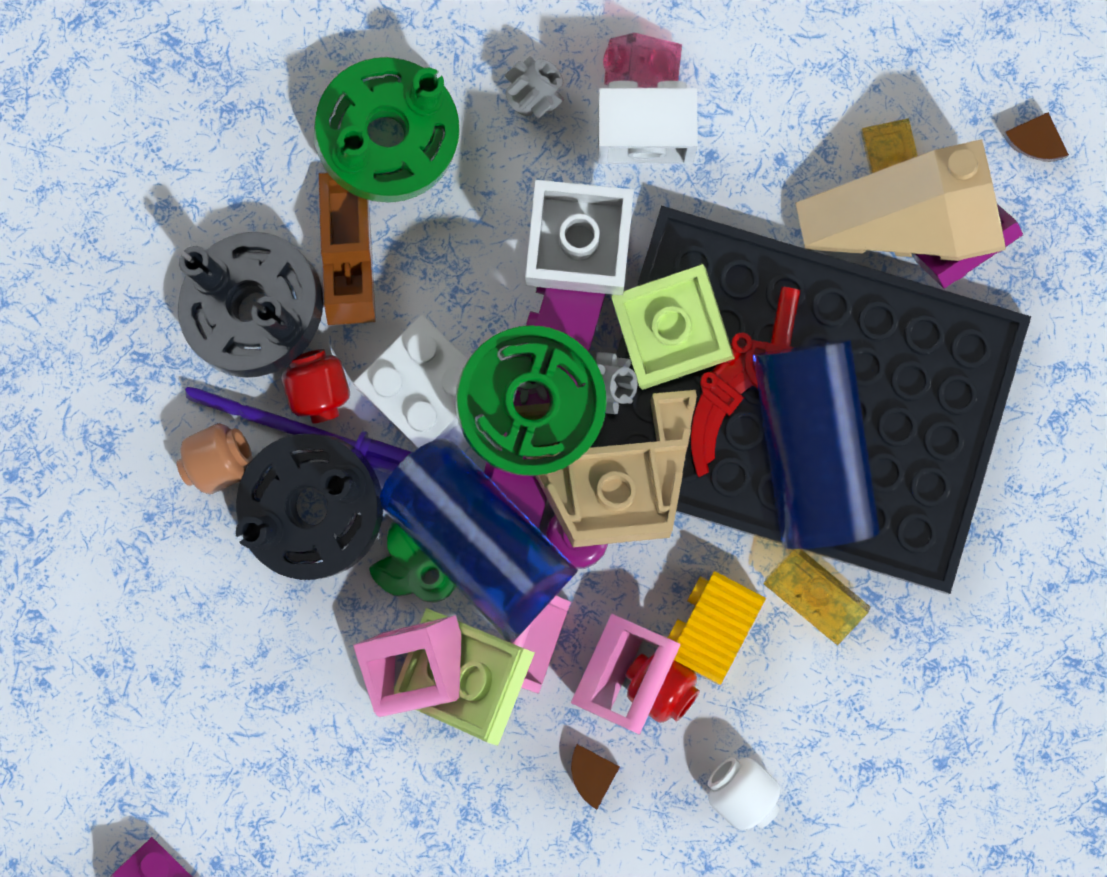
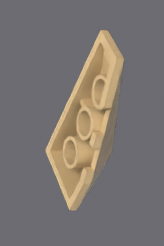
(919, 206)

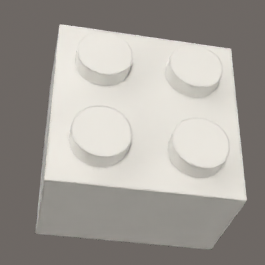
(647, 123)
(579, 237)
(416, 383)

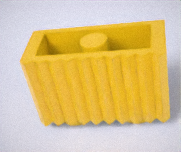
(715, 626)

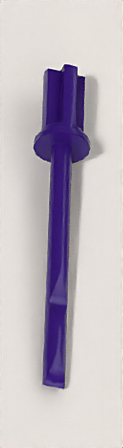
(380, 455)

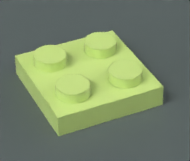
(672, 327)

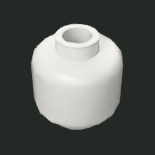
(744, 793)

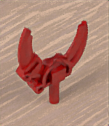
(731, 378)

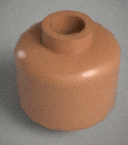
(214, 458)

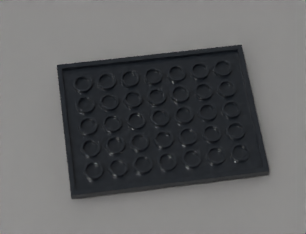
(927, 379)

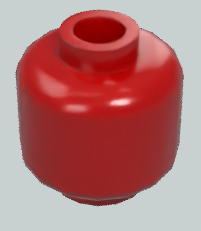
(315, 386)
(676, 693)

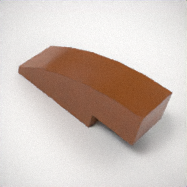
(346, 255)

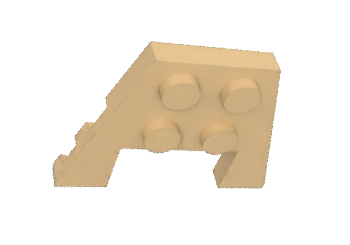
(625, 488)

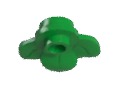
(406, 568)

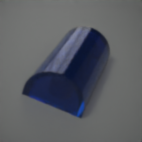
(816, 445)
(475, 536)

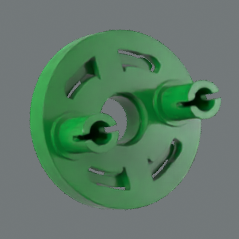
(415, 103)
(489, 387)

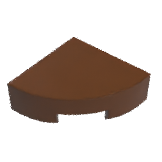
(1037, 139)
(592, 775)

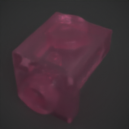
(641, 60)

